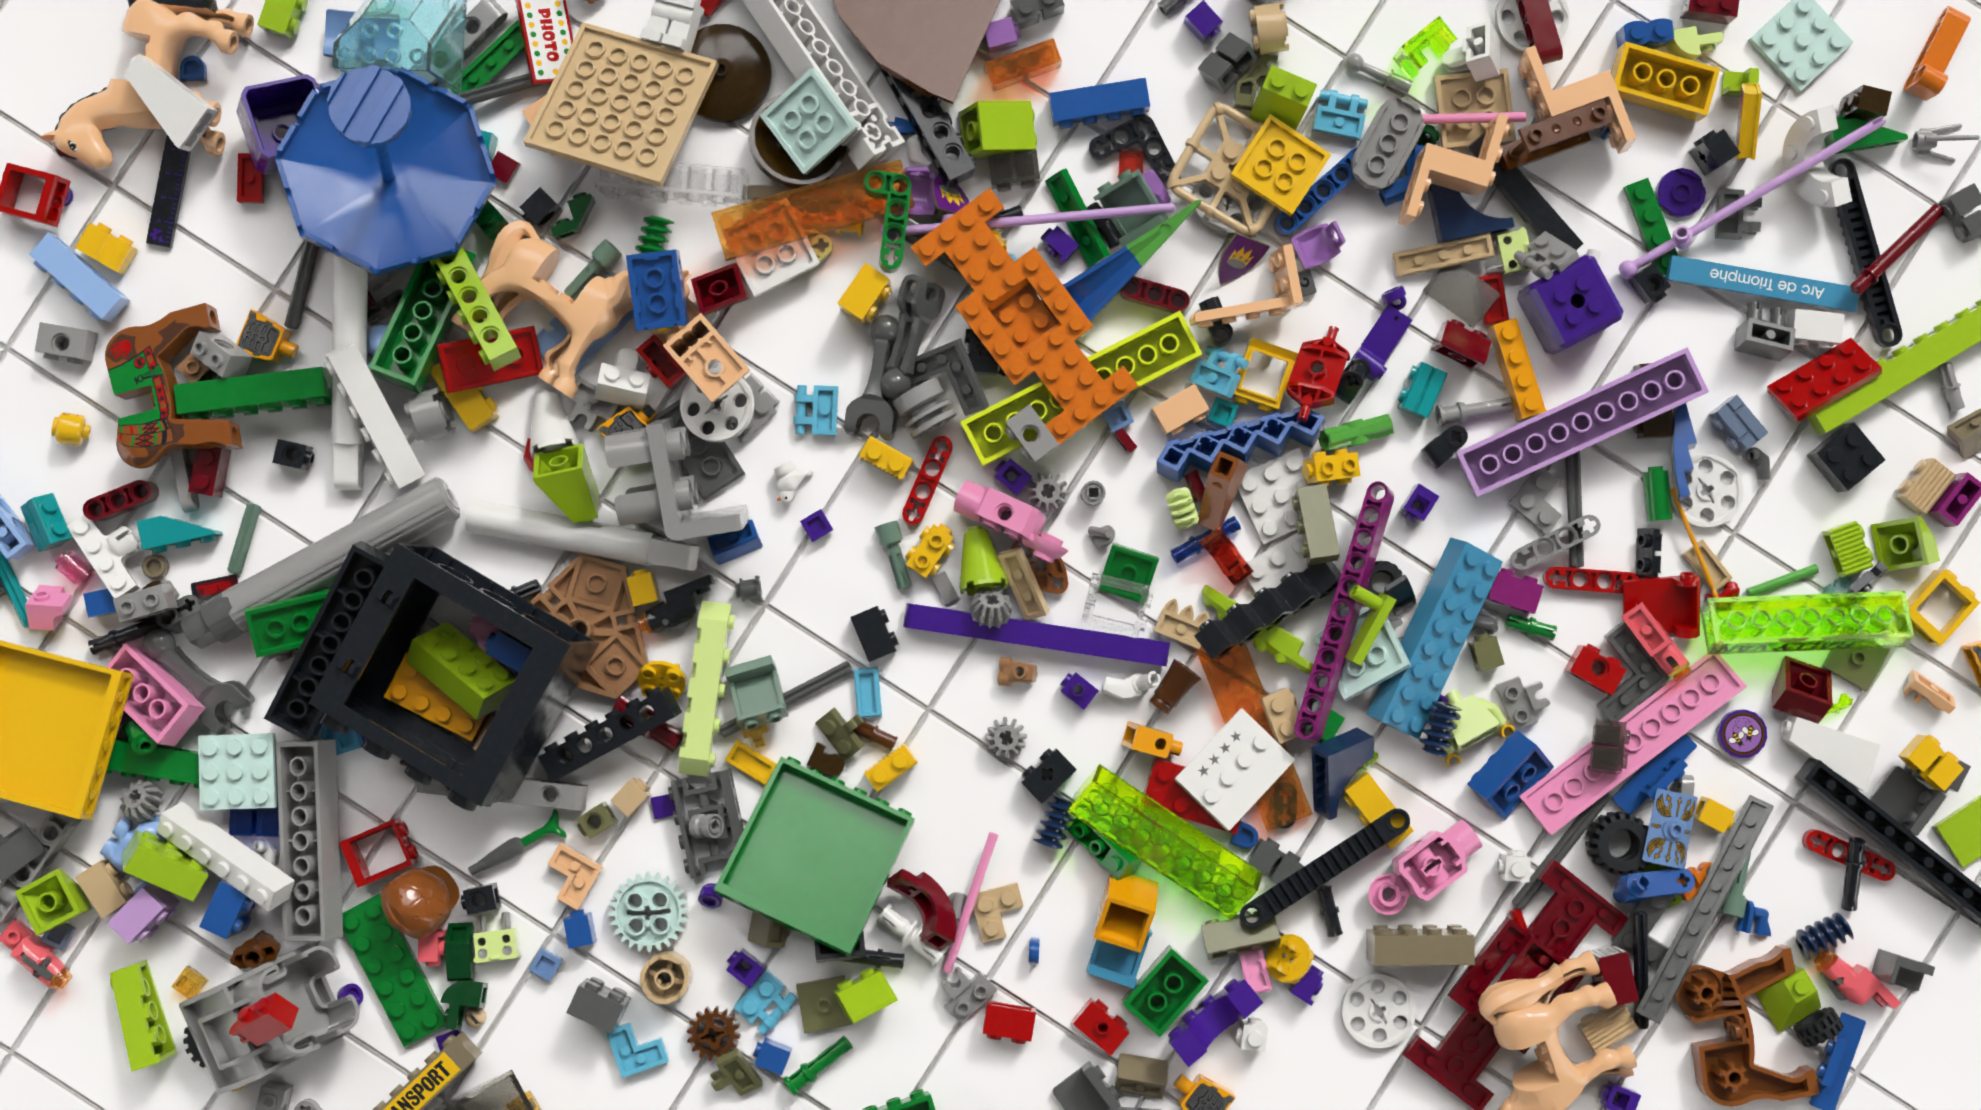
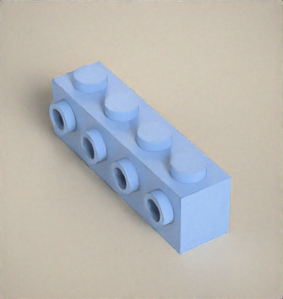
(78, 277)

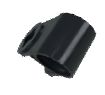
(1352, 379)
(1442, 448)

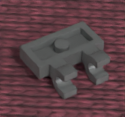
(1733, 225)

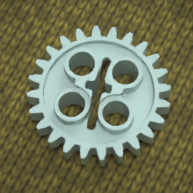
(647, 889)

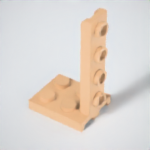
(1285, 286)

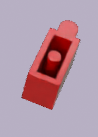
(264, 1020)

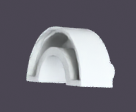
(1805, 140)

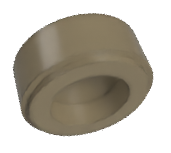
(155, 566)

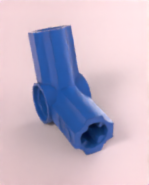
(1397, 190)

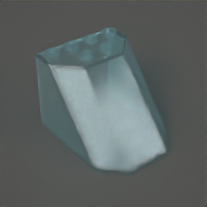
(405, 38)

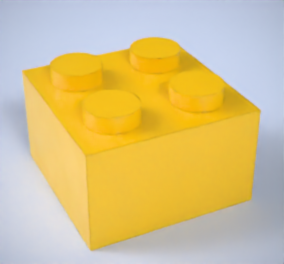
(865, 294)

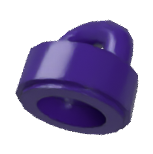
(1393, 295)
(708, 897)
(352, 989)

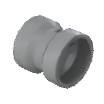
(1091, 496)
(706, 826)

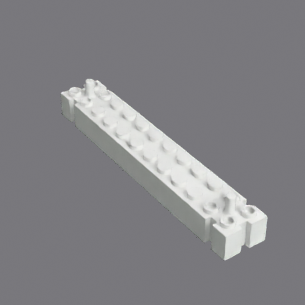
(806, 44)

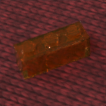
(1023, 65)

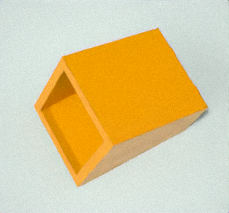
(1126, 911)

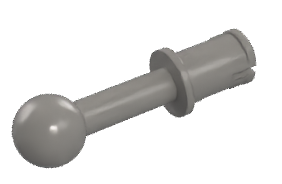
(1355, 63)

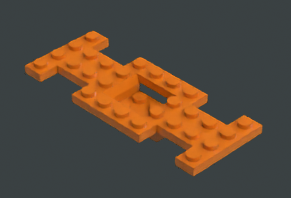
(1016, 322)

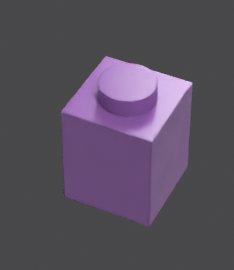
(1002, 35)

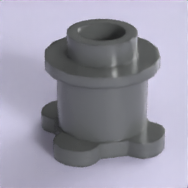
(749, 589)

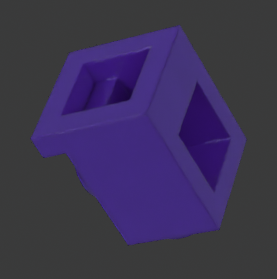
(1059, 244)
(1021, 480)
(1427, 501)
(1085, 696)
(745, 976)
(1308, 985)
(1627, 1099)

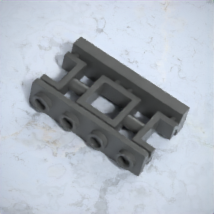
(731, 818)

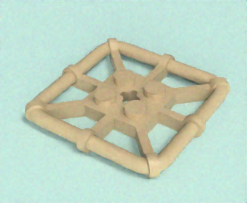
(1218, 172)

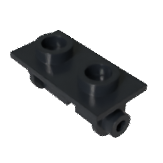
(1648, 542)

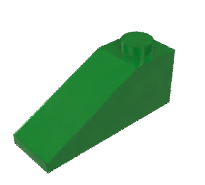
(1877, 138)

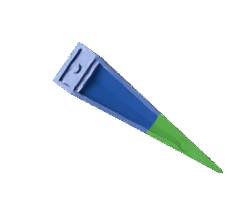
(1103, 281)

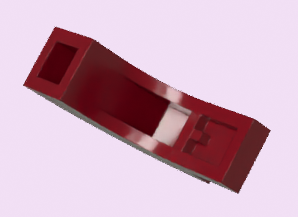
(933, 904)

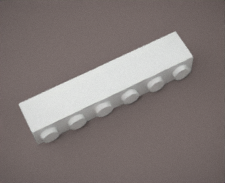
(374, 414)
(225, 856)

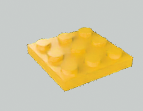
(1280, 165)

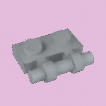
(1551, 251)

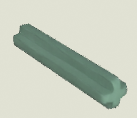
(244, 538)

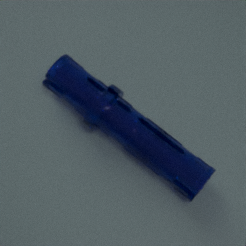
(1194, 546)

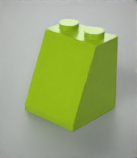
(1283, 96)
(997, 128)
(568, 481)

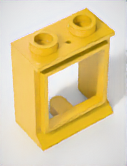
(1264, 402)

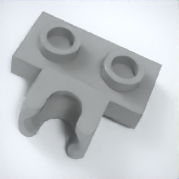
(590, 407)
(1521, 701)
(967, 994)

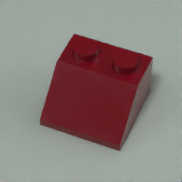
(720, 289)
(1462, 344)
(1802, 690)

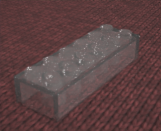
(683, 184)

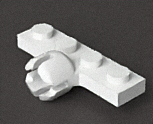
(107, 553)

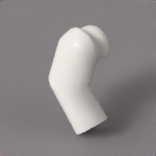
(915, 152)
(266, 849)

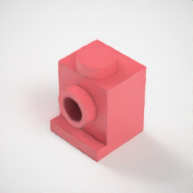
(432, 948)

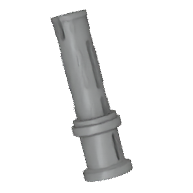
(1461, 412)

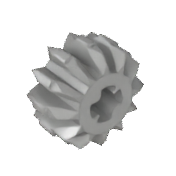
(1055, 494)
(990, 608)
(998, 740)
(141, 800)

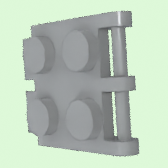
(763, 408)

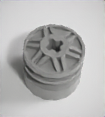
(924, 408)

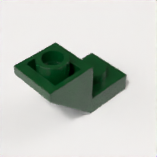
(580, 208)
(491, 221)
(459, 952)

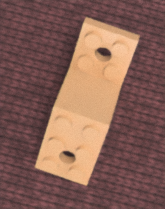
(1576, 95)
(1454, 169)
(696, 347)

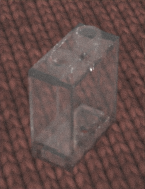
(1112, 625)

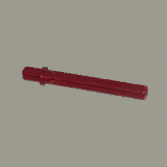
(1870, 275)

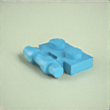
(1338, 121)
(1218, 379)
(824, 410)
(760, 996)

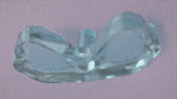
(1841, 582)

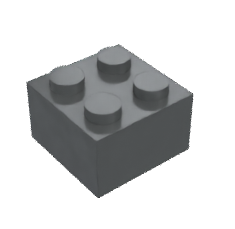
(599, 1004)

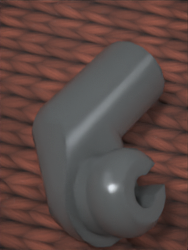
(1761, 461)
(1486, 622)

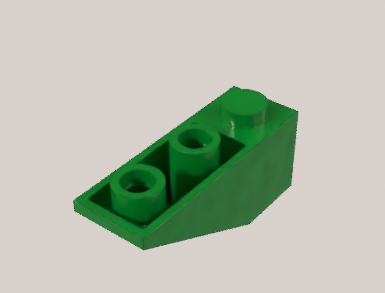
(1107, 853)

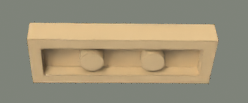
(1023, 583)

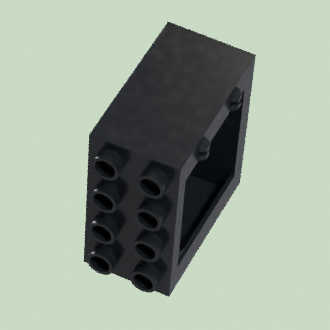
(381, 636)

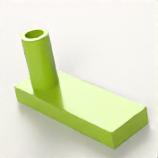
(1380, 609)

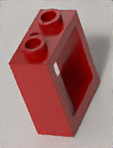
(54, 190)
(357, 863)

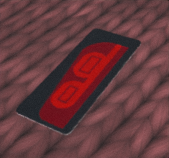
(208, 588)

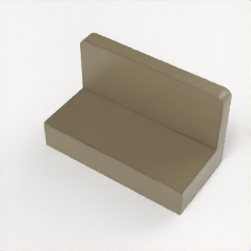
(1967, 433)
(766, 932)
(1141, 1076)

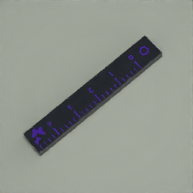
(168, 195)

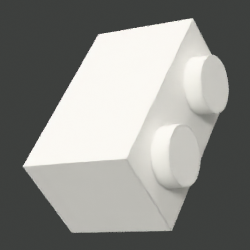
(1816, 327)

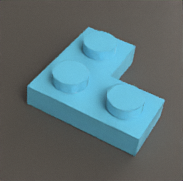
(633, 1057)

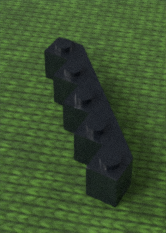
(1267, 609)

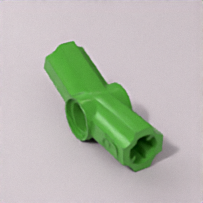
(1356, 432)

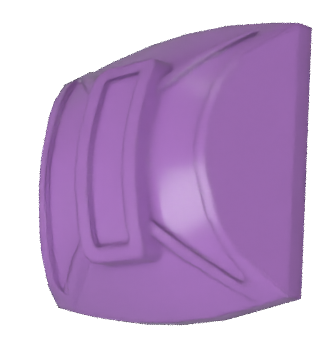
(921, 190)
(1318, 244)

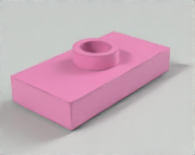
(1255, 970)

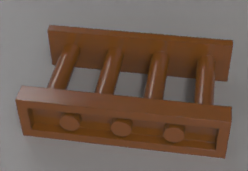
(1554, 135)

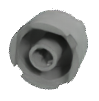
(430, 415)

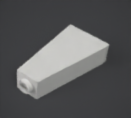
(173, 104)
(1843, 753)

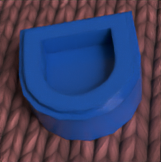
(193, 69)
(1246, 836)
(1034, 944)

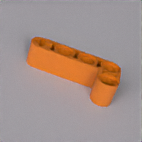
(1928, 74)

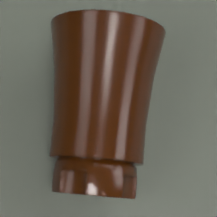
(1174, 686)

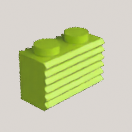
(1848, 548)

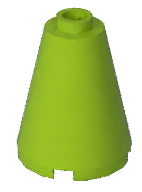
(980, 563)

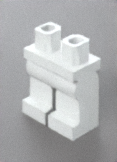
(674, 23)

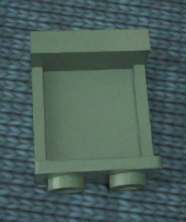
(1130, 191)
(756, 692)

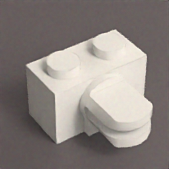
(1478, 54)
(623, 381)

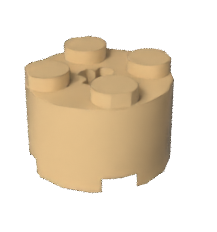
(1270, 28)
(653, 982)

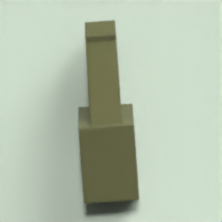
(1258, 70)

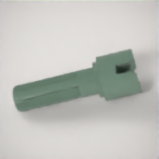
(604, 257)
(890, 537)
(1736, 902)

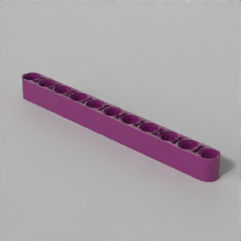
(1348, 623)

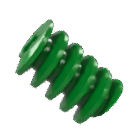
(654, 234)

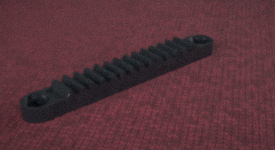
(1863, 252)
(1325, 868)

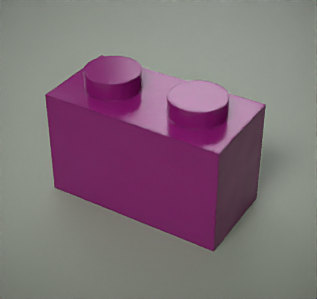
(1956, 500)
(1516, 592)

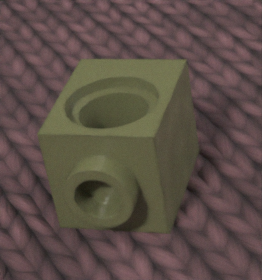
(1485, 652)
(607, 819)

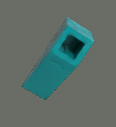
(164, 531)

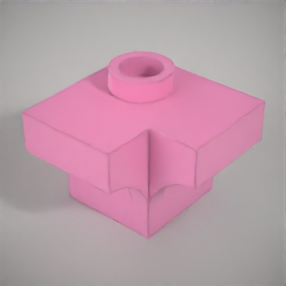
(47, 607)

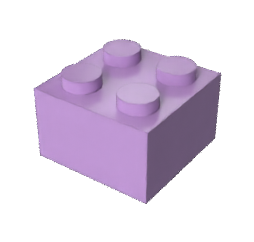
(144, 913)

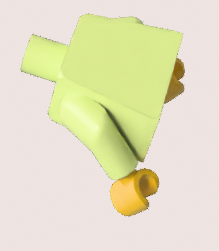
(1478, 721)

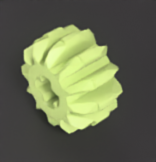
(1182, 508)

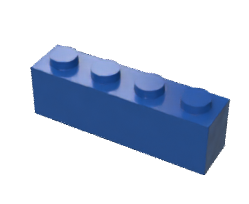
(1099, 102)

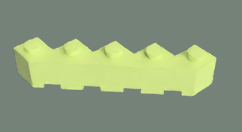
(705, 688)

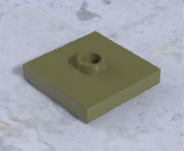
(1856, 665)
(819, 1005)

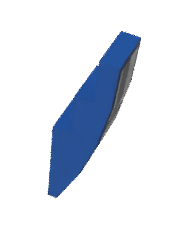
(1682, 441)

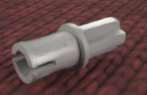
(1950, 387)

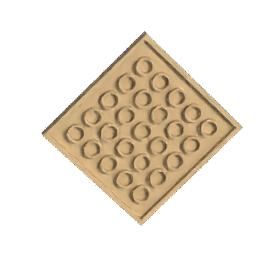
(621, 104)

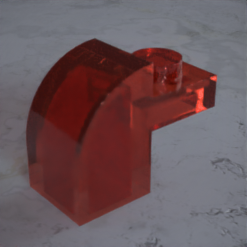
(1227, 556)

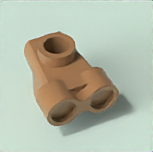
(1012, 671)

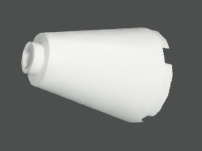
(550, 424)

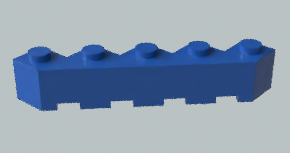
(1238, 440)

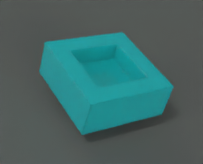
(1222, 412)

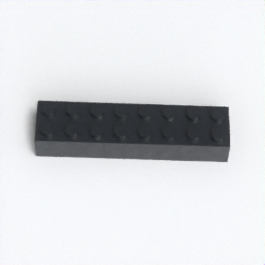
(335, 617)

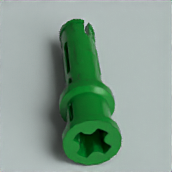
(809, 1072)

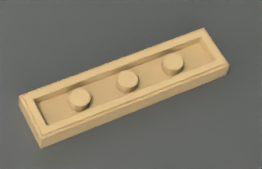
(1443, 255)

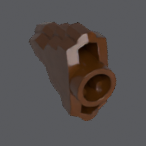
(256, 951)

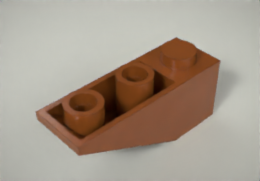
(1221, 489)

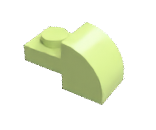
(1691, 45)

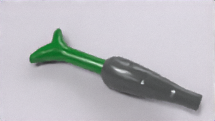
(516, 846)

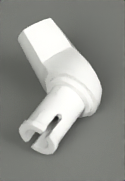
(1132, 686)

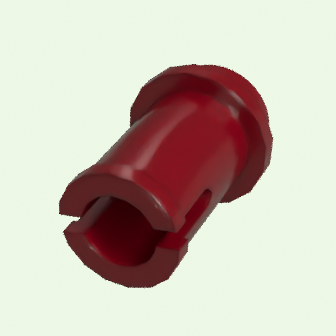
(1195, 485)

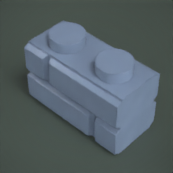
(1737, 424)

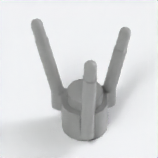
(1925, 140)

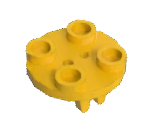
(662, 675)
(1295, 949)

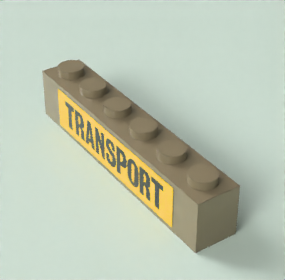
(431, 1080)

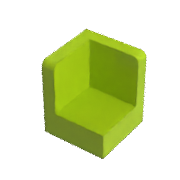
(1733, 80)

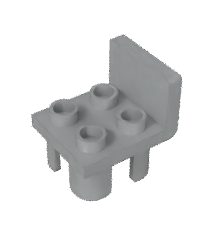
(670, 499)
(294, 976)

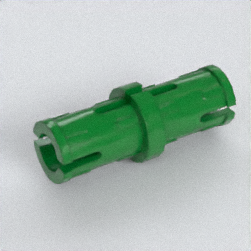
(1530, 626)

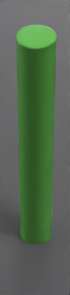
(1782, 580)

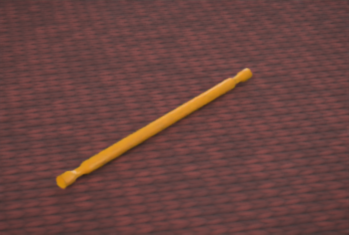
(1694, 543)

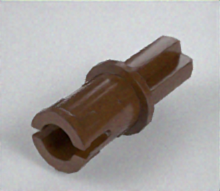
(876, 735)

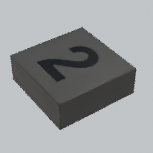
(1306, 283)

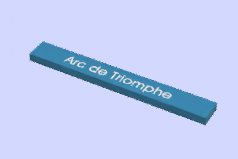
(1761, 283)

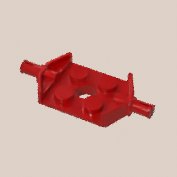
(1317, 389)

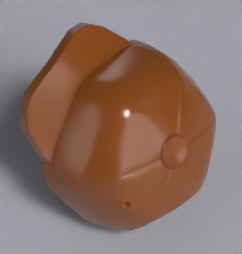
(419, 900)

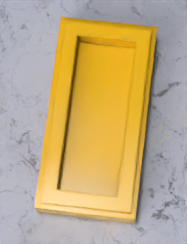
(751, 762)

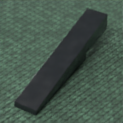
(1528, 201)

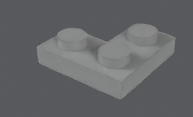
(1530, 500)

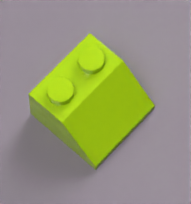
(864, 994)

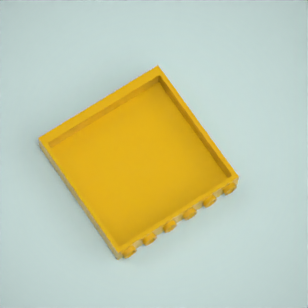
(57, 728)

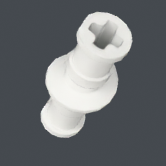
(910, 934)

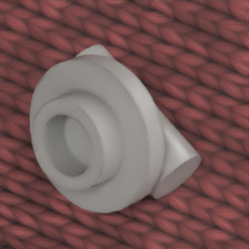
(1102, 535)
(957, 900)

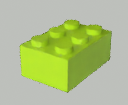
(163, 865)

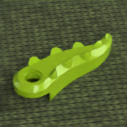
(1276, 640)

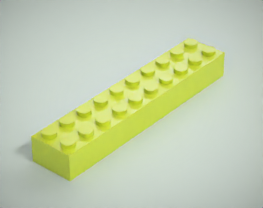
(1143, 354)

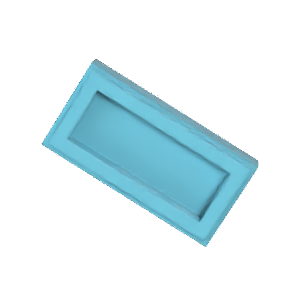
(867, 692)

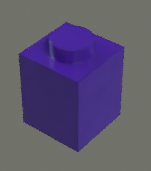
(1203, 22)

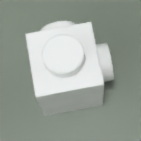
(1514, 866)
(1252, 1034)

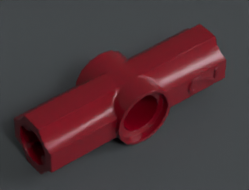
(664, 734)

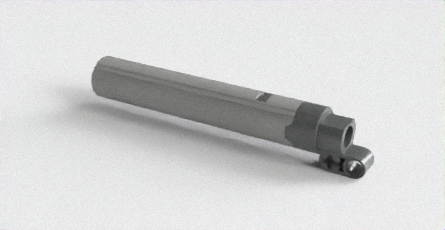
(314, 566)

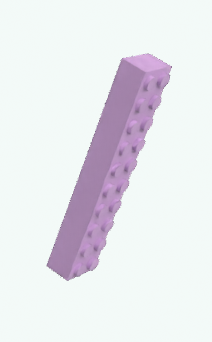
(1581, 422)

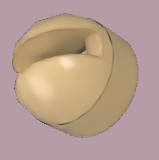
(478, 1013)

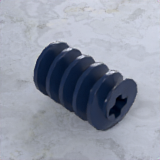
(1440, 728)
(1055, 823)
(1823, 933)

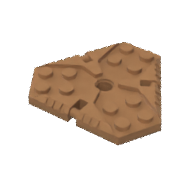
(596, 595)

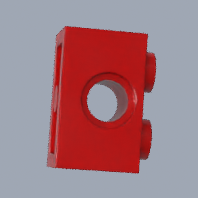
(1581, 667)

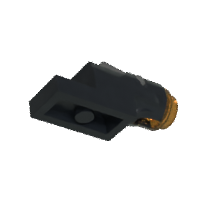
(677, 610)

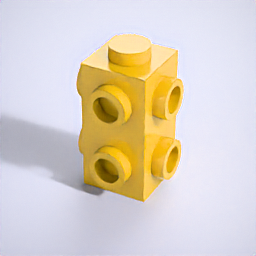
(1339, 466)
(935, 543)

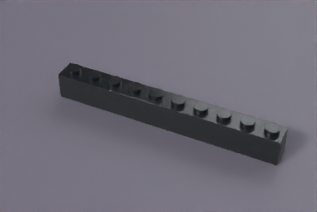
(1892, 836)

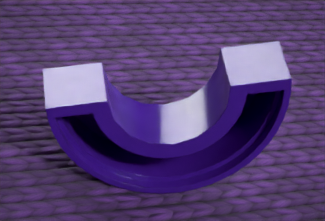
(1212, 1018)

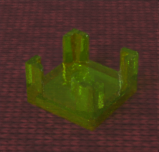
(1435, 35)

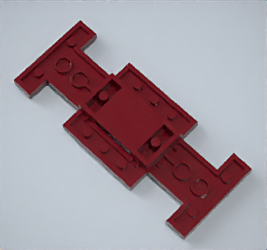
(1546, 941)

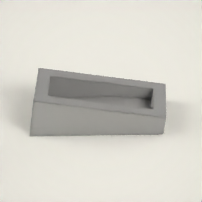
(945, 587)

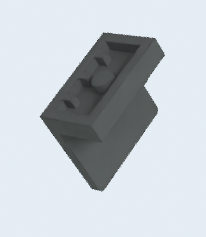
(1907, 800)

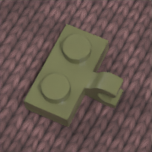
(841, 732)
(735, 1071)

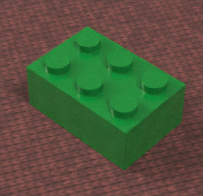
(1164, 990)

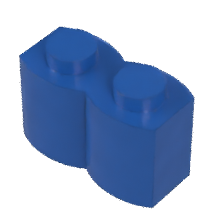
(1650, 35)

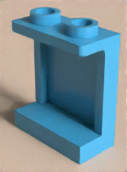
(1116, 962)

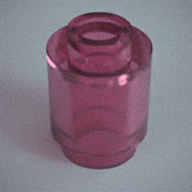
(73, 567)

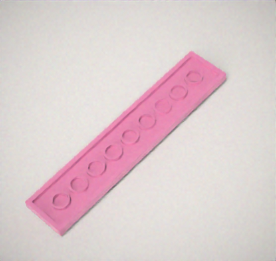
(1652, 729)

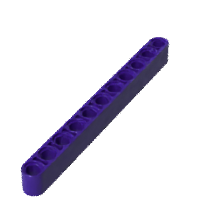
(1039, 635)

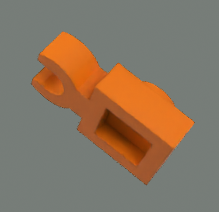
(1699, 876)

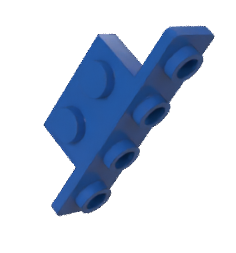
(1655, 774)
(1837, 1062)

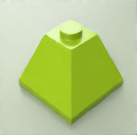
(1904, 543)
(52, 901)
(1789, 999)

